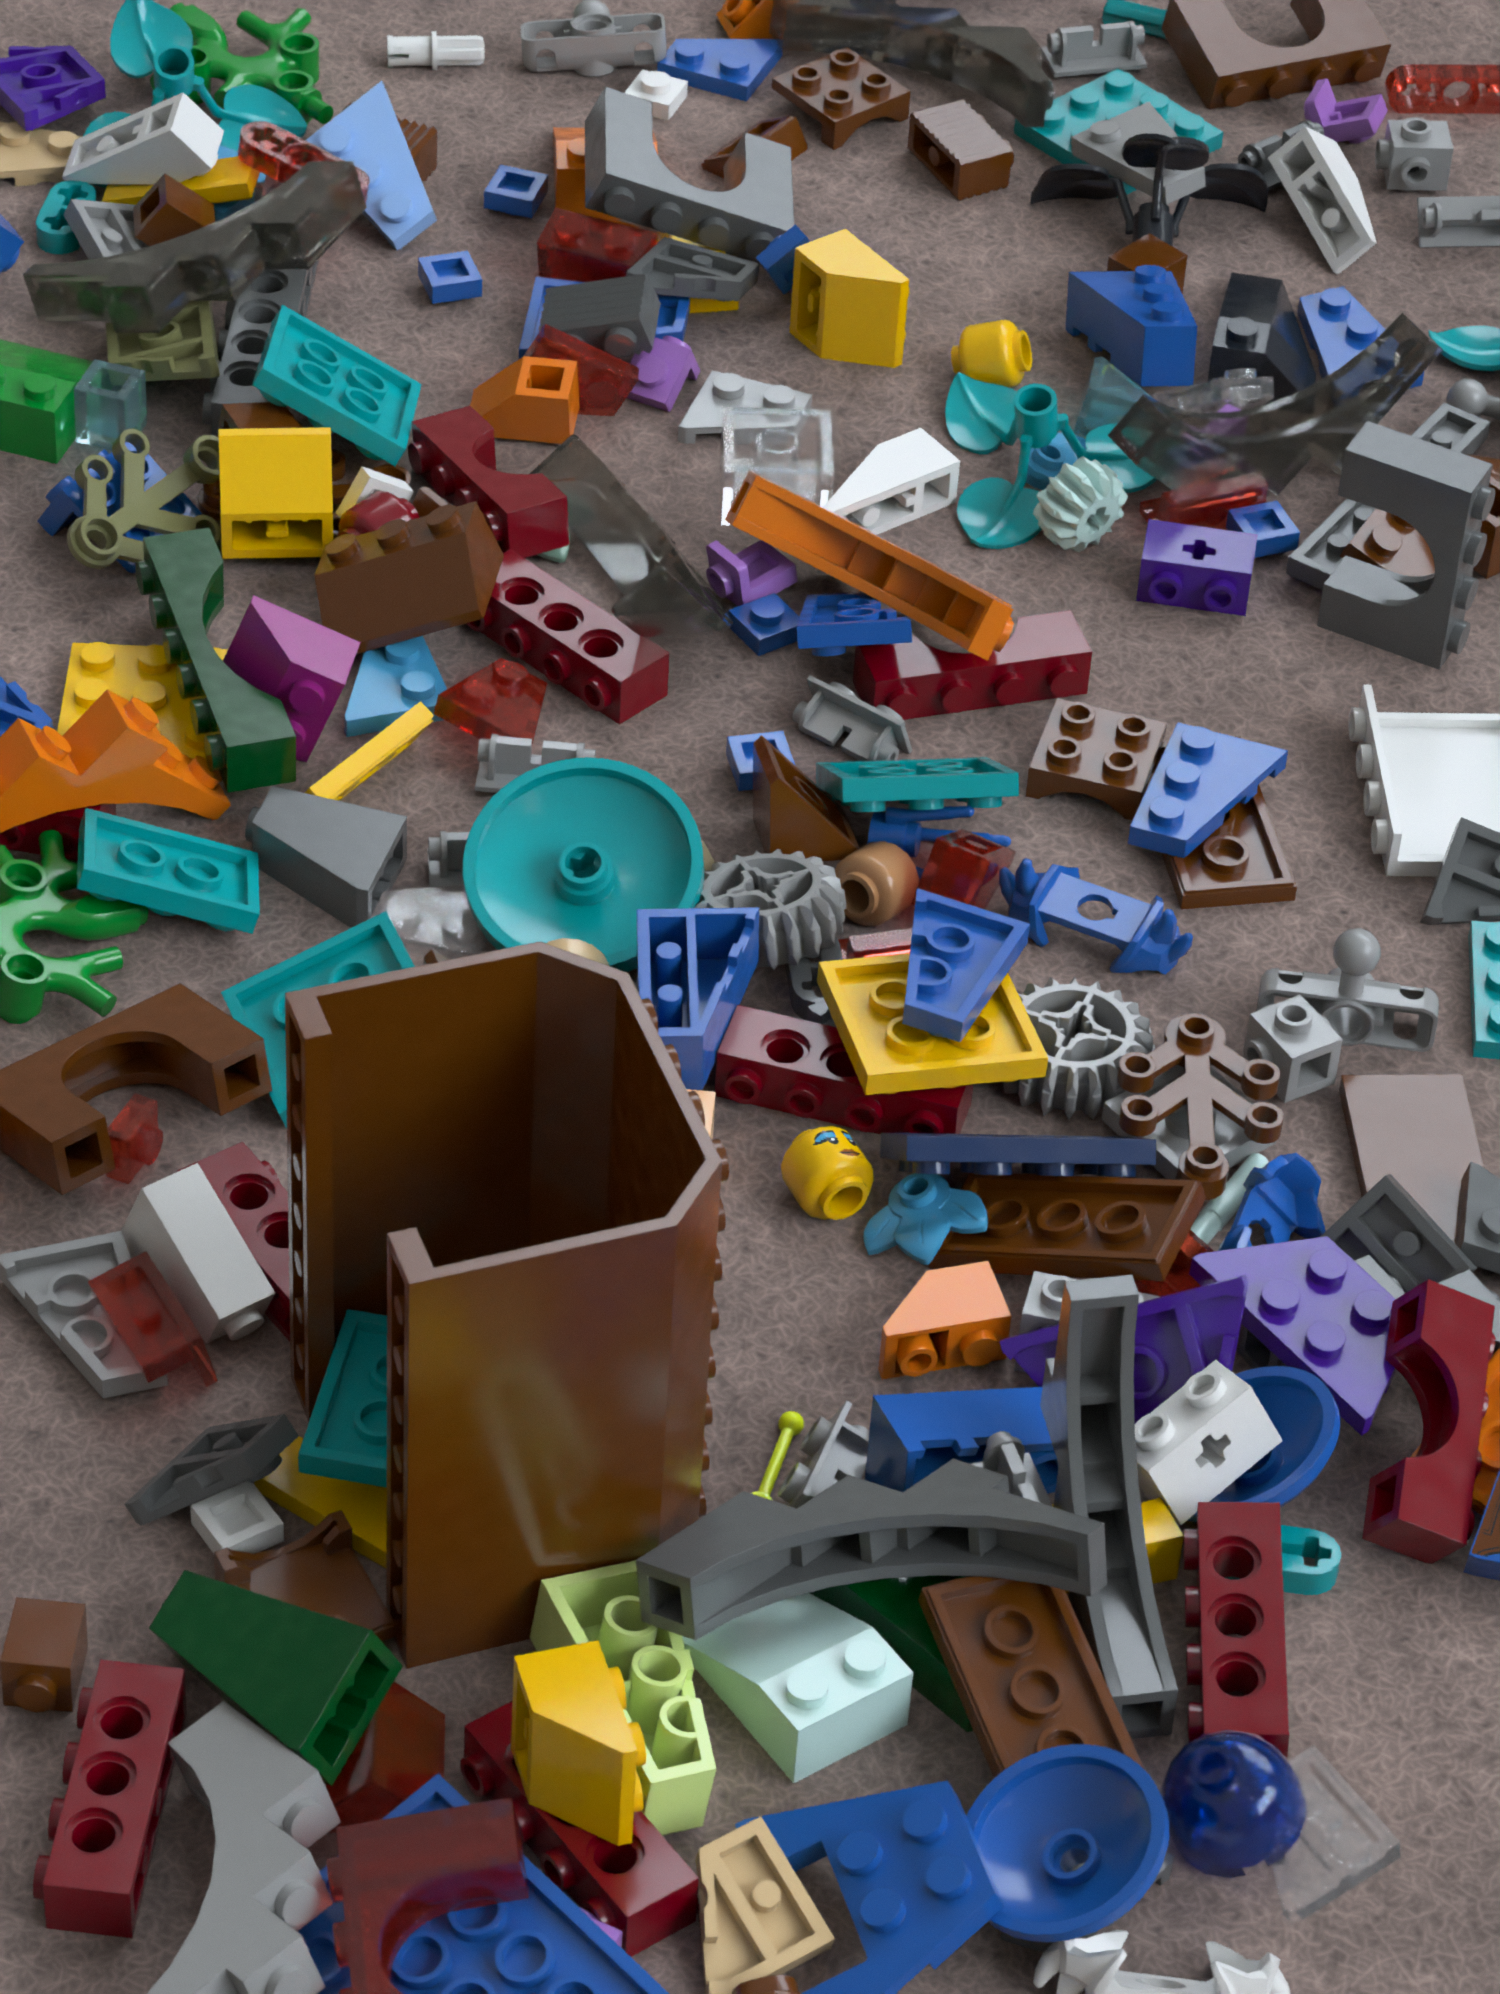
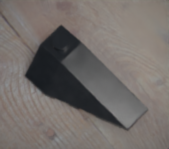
(1262, 334)

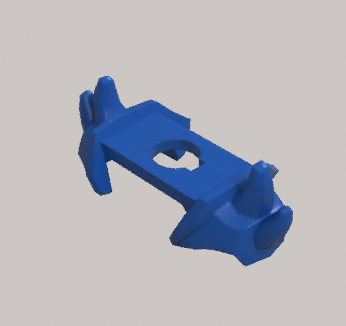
(1139, 929)
(1279, 1199)

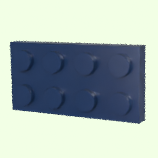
(1037, 1153)

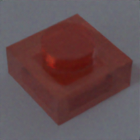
(135, 1138)

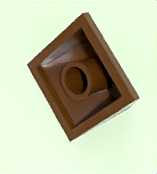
(794, 811)

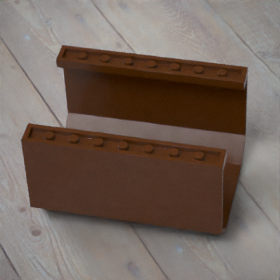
(540, 1223)

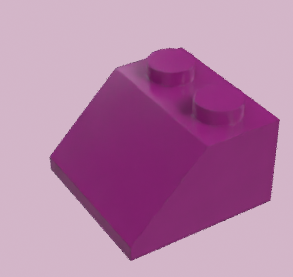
(295, 663)

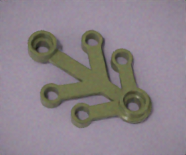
(137, 507)

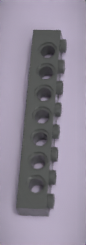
(248, 326)

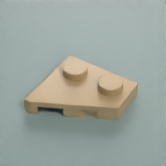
(33, 154)
(753, 1910)

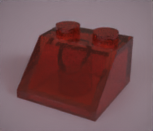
(591, 246)

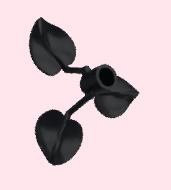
(1149, 150)

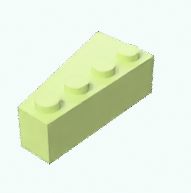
(657, 1683)

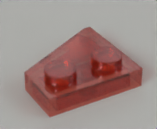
(602, 378)
(495, 701)

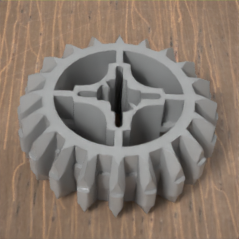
(796, 901)
(1084, 1041)

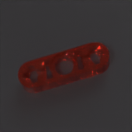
(1441, 76)
(281, 152)

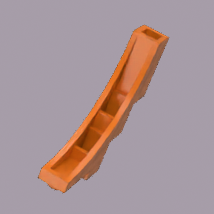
(872, 565)
(102, 759)

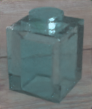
(109, 402)

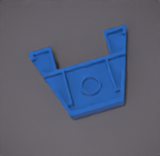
(904, 1873)

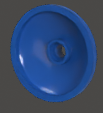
(1306, 1422)
(1062, 1812)

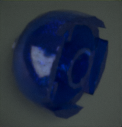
(1232, 1803)

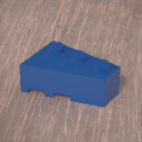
(1137, 320)
(696, 974)
(926, 1430)

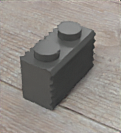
(607, 313)

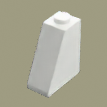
(199, 1254)

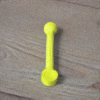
(790, 1425)

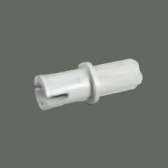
(435, 50)

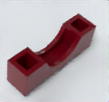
(459, 460)
(1039, 662)
(1443, 1351)

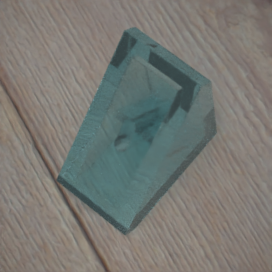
(1105, 397)

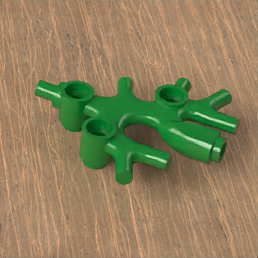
(286, 68)
(32, 903)

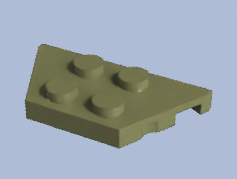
(178, 352)

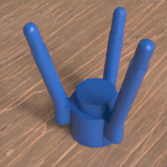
(903, 828)

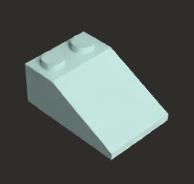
(806, 1681)

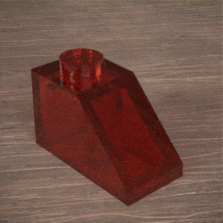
(965, 868)

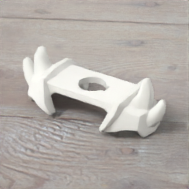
(1095, 1961)

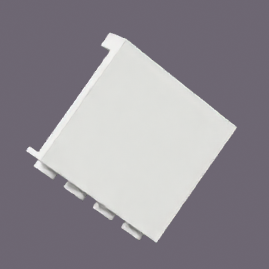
(1423, 779)

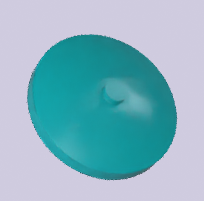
(578, 854)

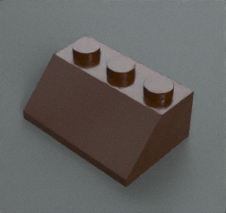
(409, 577)

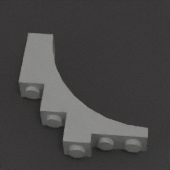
(263, 1876)

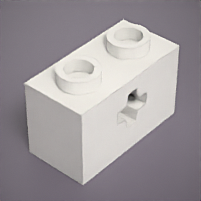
(1201, 1440)

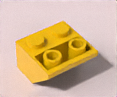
(848, 302)
(275, 492)
(575, 1740)

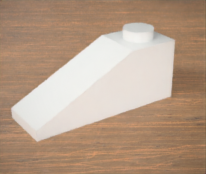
(139, 149)
(1325, 196)
(898, 483)

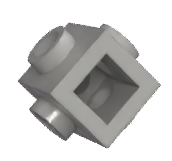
(1415, 154)
(1298, 1043)

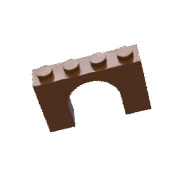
(1237, 69)
(162, 1040)

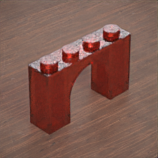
(415, 1869)

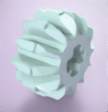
(1080, 504)

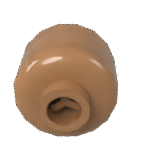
(877, 883)

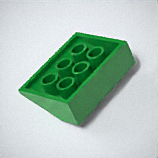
(37, 400)

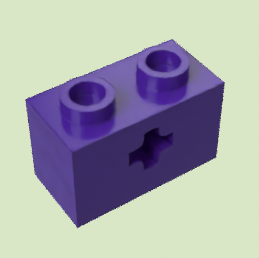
(1196, 567)

